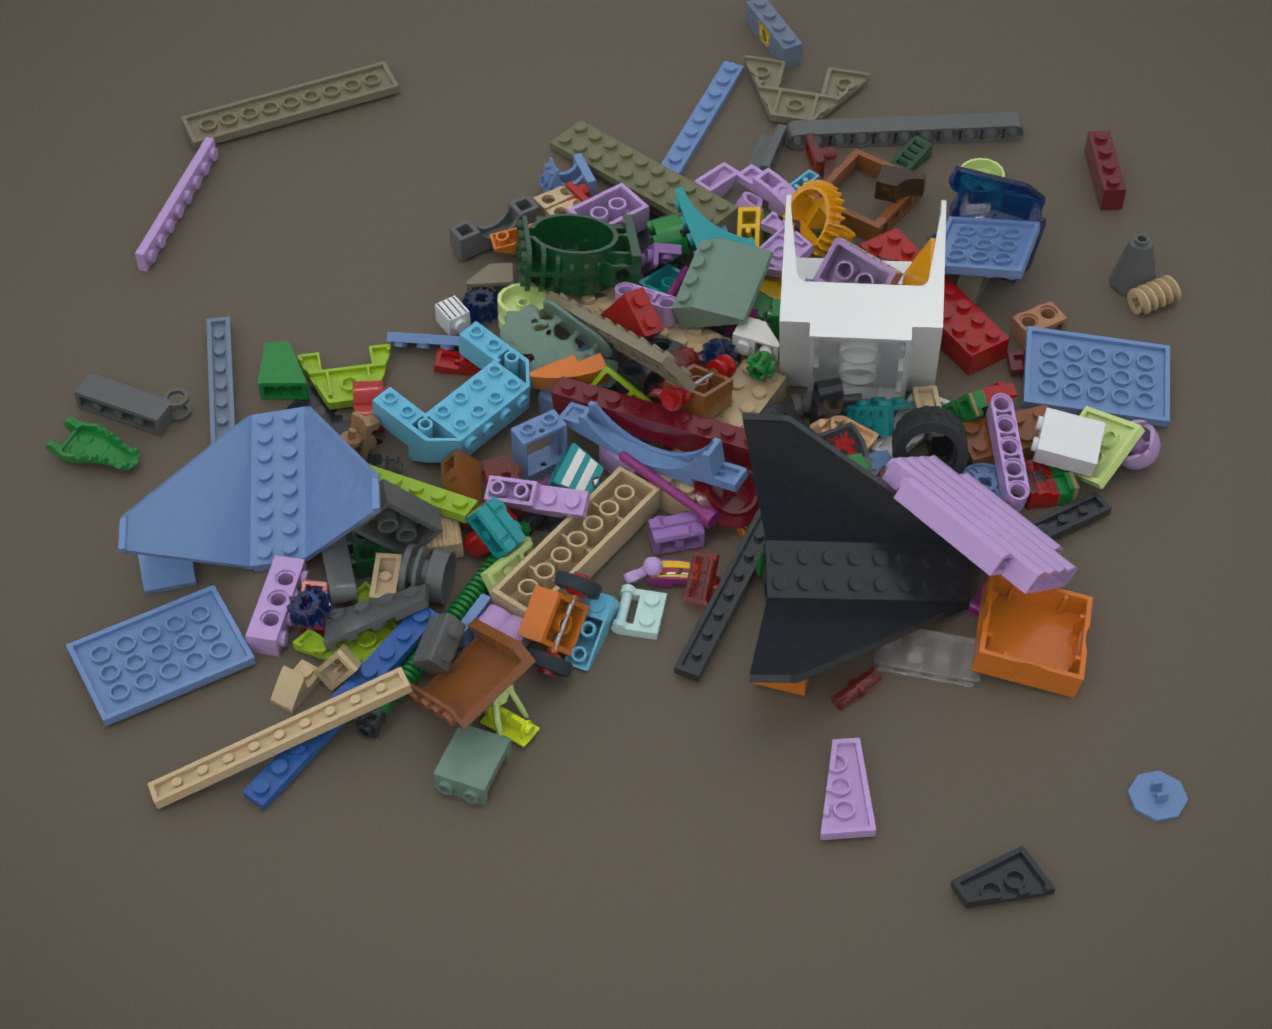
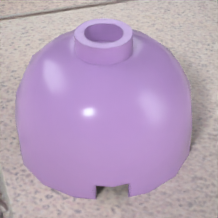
(1145, 450)

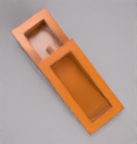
(584, 371)

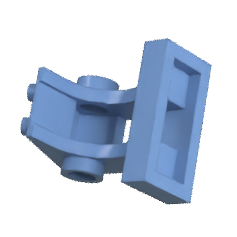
(578, 174)

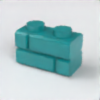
(496, 527)

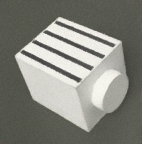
(452, 315)

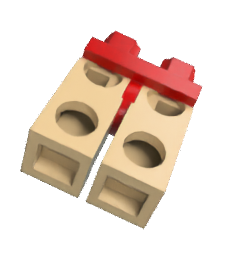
(561, 198)

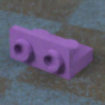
(658, 255)

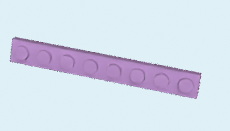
(176, 204)

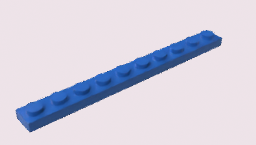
(291, 762)

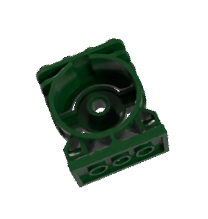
(576, 253)

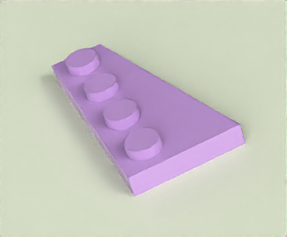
(847, 797)

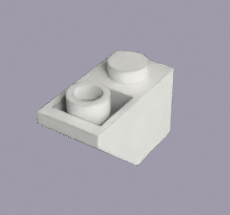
(755, 336)

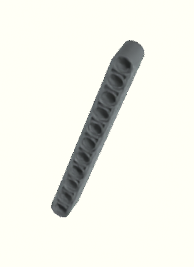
(901, 129)

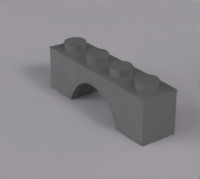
(471, 240)

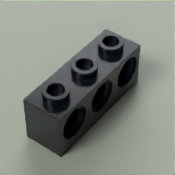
(640, 376)

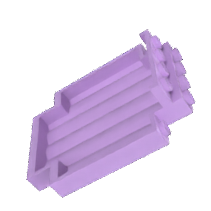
(979, 523)

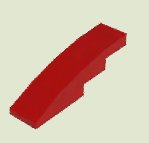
(454, 363)

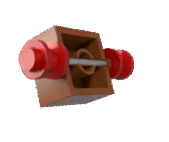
(712, 390)

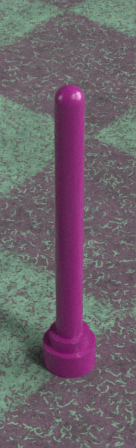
(706, 515)

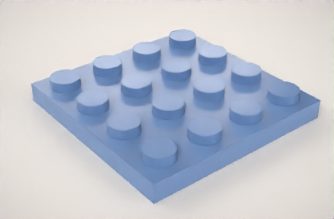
(989, 247)

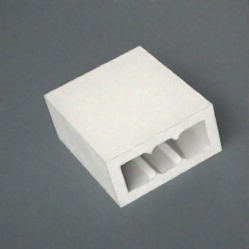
(1067, 441)

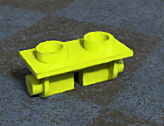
(513, 726)

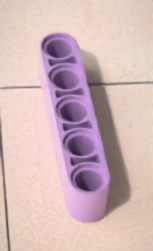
(1007, 441)

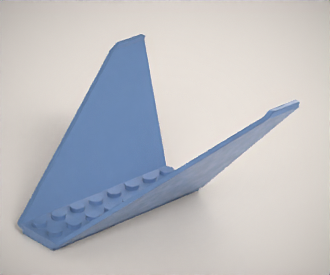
(255, 493)

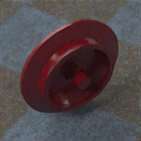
(735, 508)

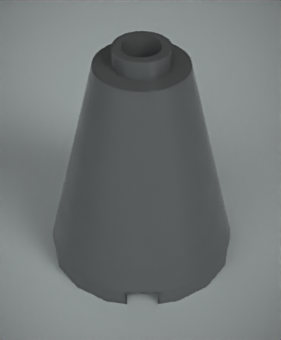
(1135, 265)

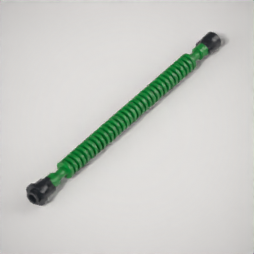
(371, 722)

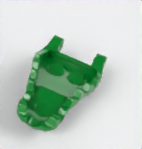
(94, 445)

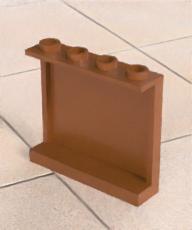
(475, 676)

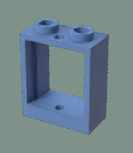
(530, 432)

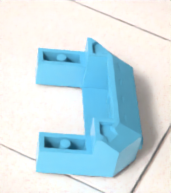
(469, 413)

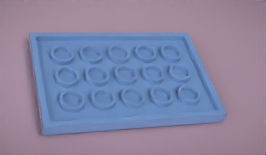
(1097, 372)
(160, 655)

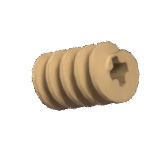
(1153, 295)

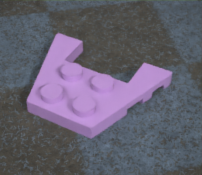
(775, 243)

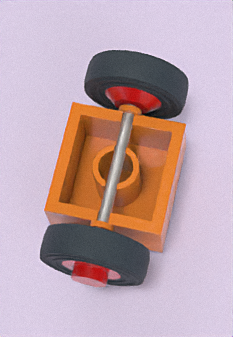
(557, 620)

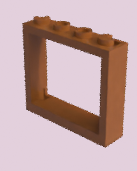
(862, 226)

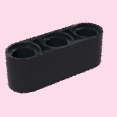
(826, 399)

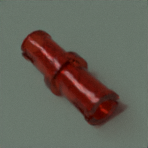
(856, 688)

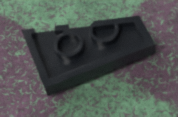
(1003, 880)

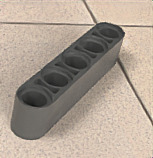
(339, 572)

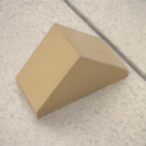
(338, 667)

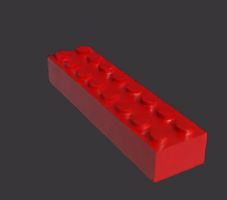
(967, 332)

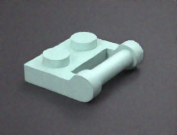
(647, 616)

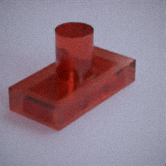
(816, 155)
(701, 578)

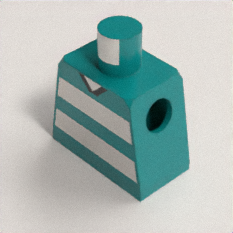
(576, 470)

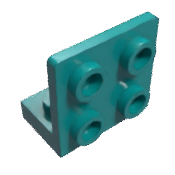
(877, 413)

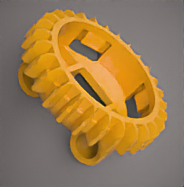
(819, 214)

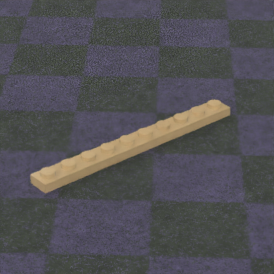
(279, 738)

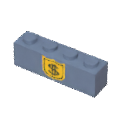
(773, 32)

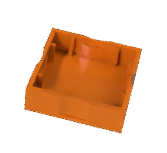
(1032, 636)

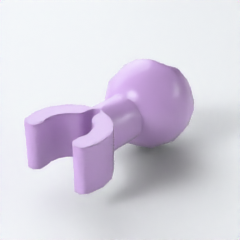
(652, 566)

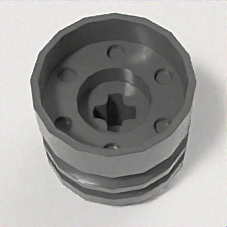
(435, 572)

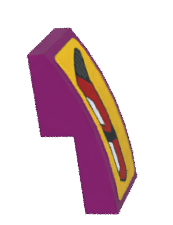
(673, 571)

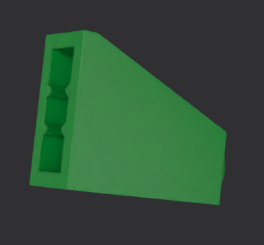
(281, 374)

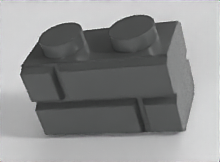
(439, 644)

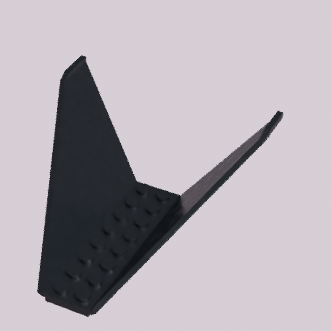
(839, 556)

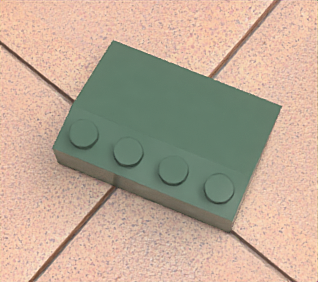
(721, 284)

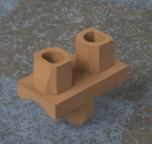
(360, 433)

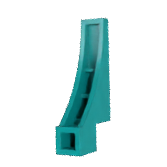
(699, 226)

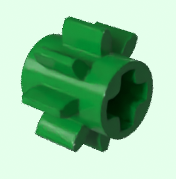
(761, 365)

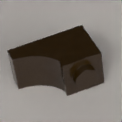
(897, 183)

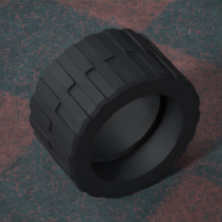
(932, 420)

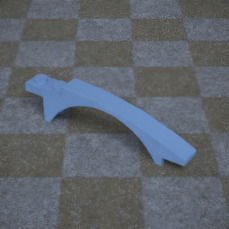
(700, 465)

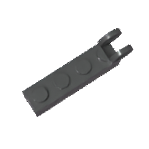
(129, 404)

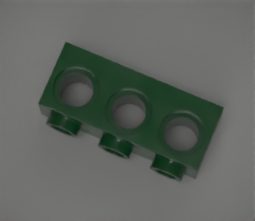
(363, 554)

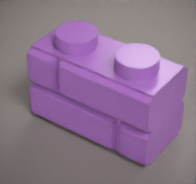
(675, 533)

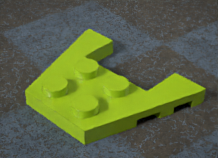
(336, 383)
(363, 647)

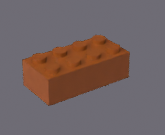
(979, 438)

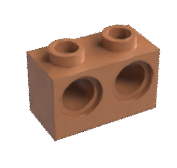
(1041, 316)

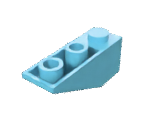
(594, 631)

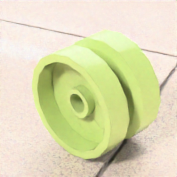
(515, 298)

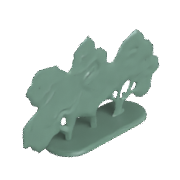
(546, 349)

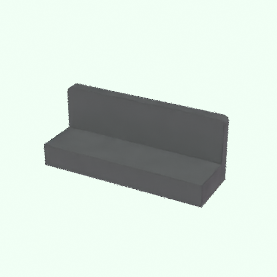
(768, 149)

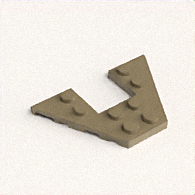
(791, 105)

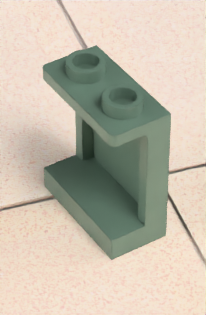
(471, 764)

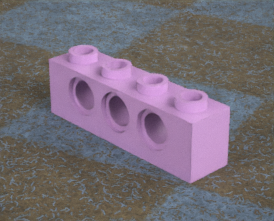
(271, 620)

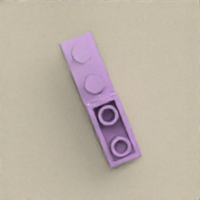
(768, 186)
(538, 498)

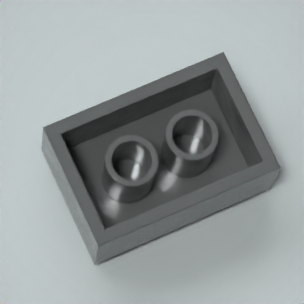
(401, 520)

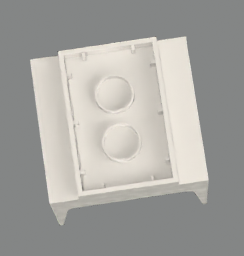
(866, 334)

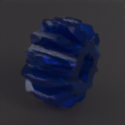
(481, 305)
(716, 347)
(309, 617)

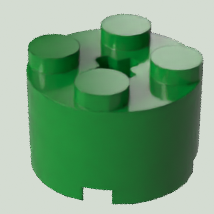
(668, 231)

